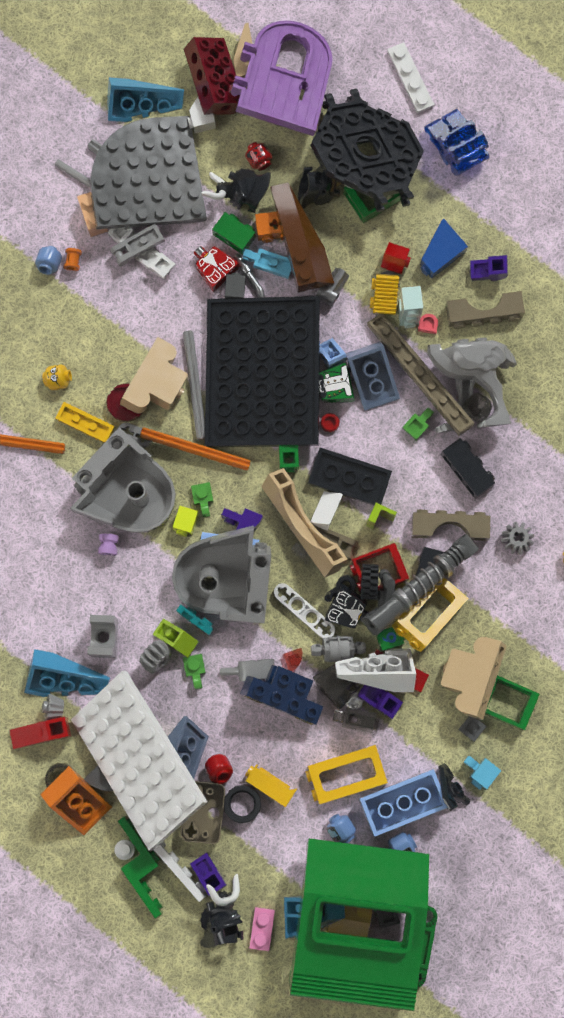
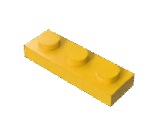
(84, 422)

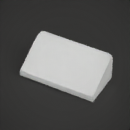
(326, 509)

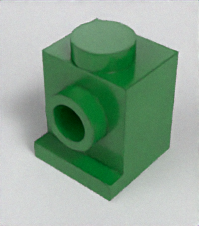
(289, 451)

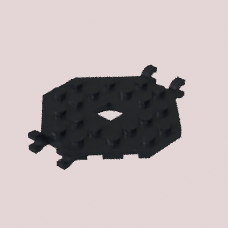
(373, 175)

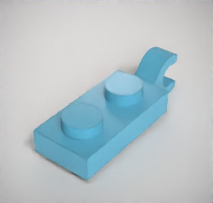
(269, 262)

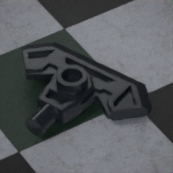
(451, 791)

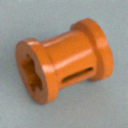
(72, 259)

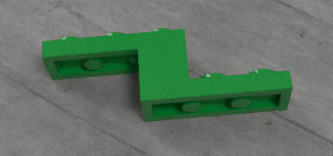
(141, 867)

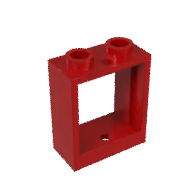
(396, 560)

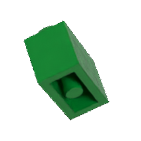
(234, 233)

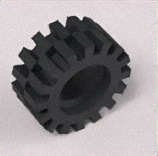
(369, 581)

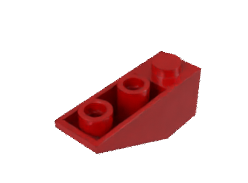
(40, 732)

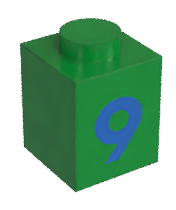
(389, 639)

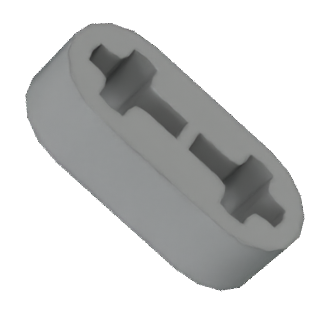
(136, 430)

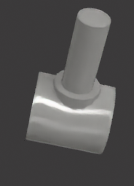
(253, 668)

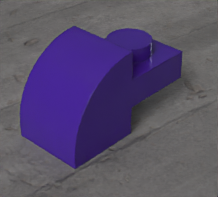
(493, 268)
(247, 519)
(380, 700)
(208, 873)

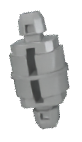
(338, 648)

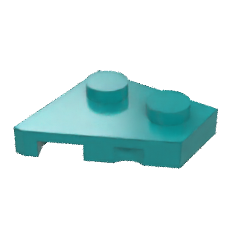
(190, 615)

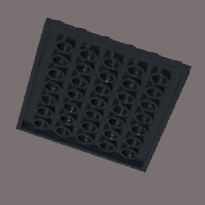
(262, 372)

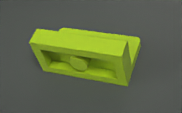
(380, 510)

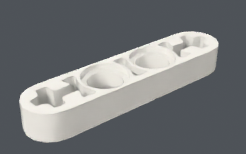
(302, 613)

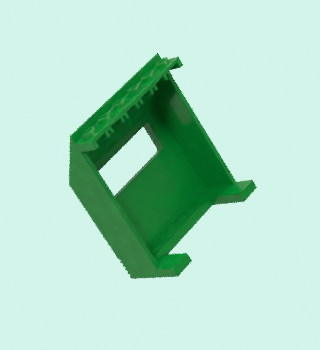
(357, 966)

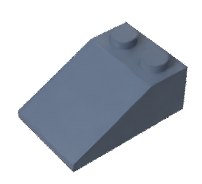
(372, 375)
(189, 743)

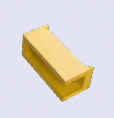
(270, 785)

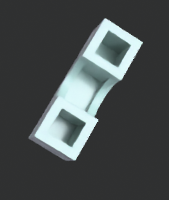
(410, 306)

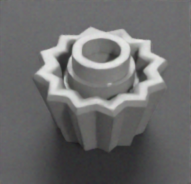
(52, 707)

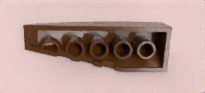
(302, 243)

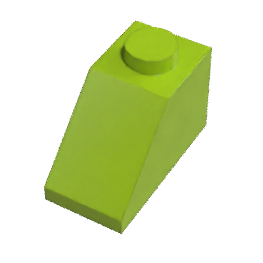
(175, 637)

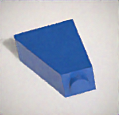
(443, 250)

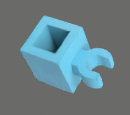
(483, 773)

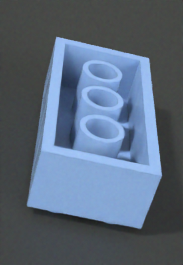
(403, 802)

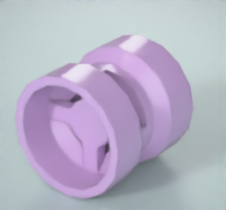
(108, 544)

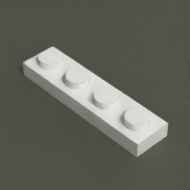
(410, 78)
(182, 873)

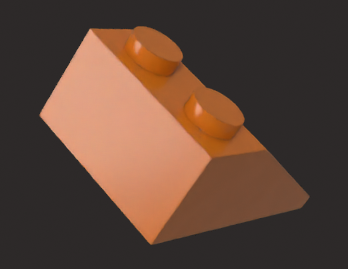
(75, 800)

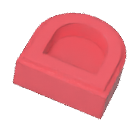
(428, 324)

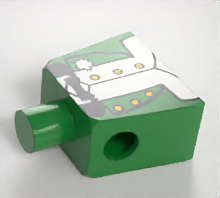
(336, 385)

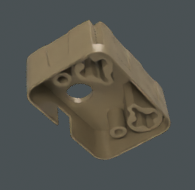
(207, 829)

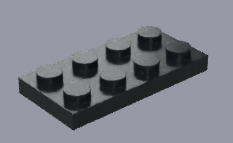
(349, 477)

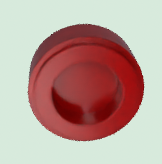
(330, 422)

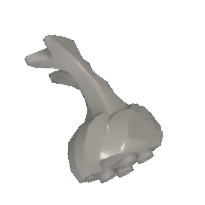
(474, 363)

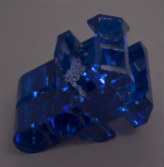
(458, 141)

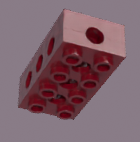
(212, 74)

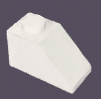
(198, 120)

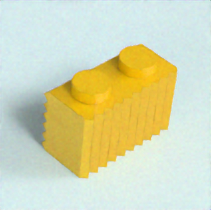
(385, 294)

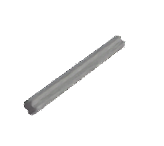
(194, 384)

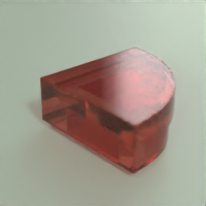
(293, 658)

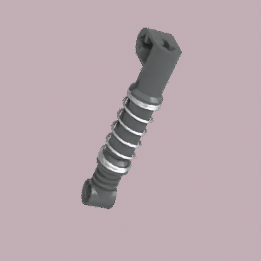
(404, 598)

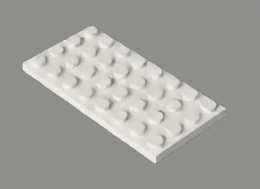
(138, 761)

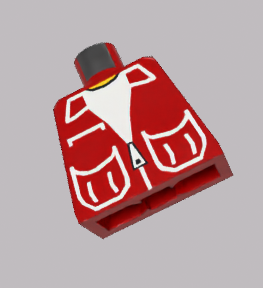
(214, 266)

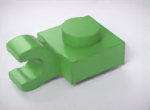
(417, 425)
(202, 496)
(194, 667)

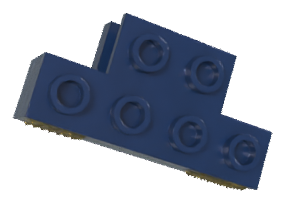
(284, 692)

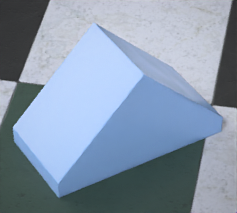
(332, 353)

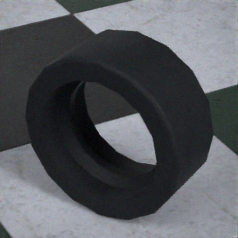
(227, 804)

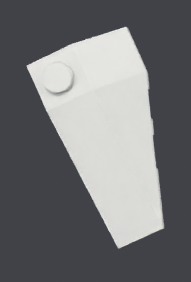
(386, 671)

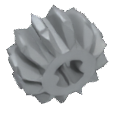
(520, 546)
(155, 656)

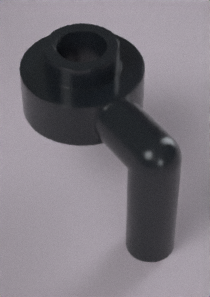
(330, 594)

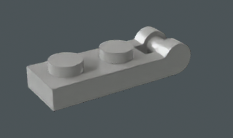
(137, 244)

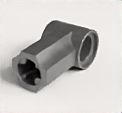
(332, 292)

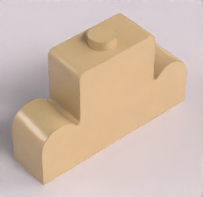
(155, 380)
(474, 675)

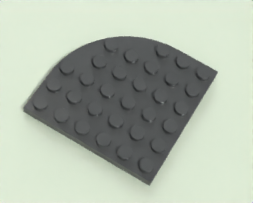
(147, 176)

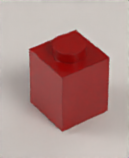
(395, 258)

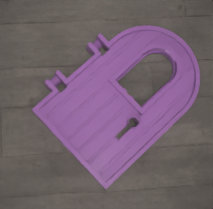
(275, 91)

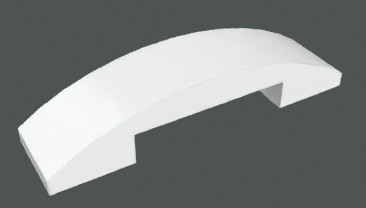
(151, 259)

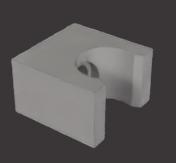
(99, 625)

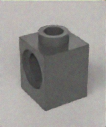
(235, 286)

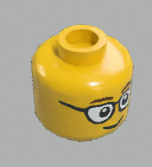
(57, 377)

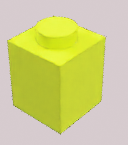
(185, 521)

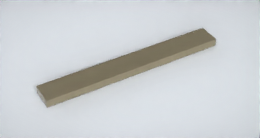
(420, 374)

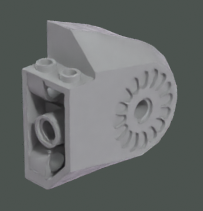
(114, 479)
(238, 575)

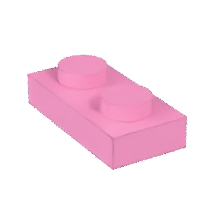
(262, 929)

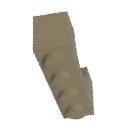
(462, 313)
(475, 525)

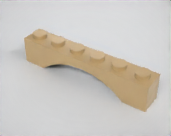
(323, 552)

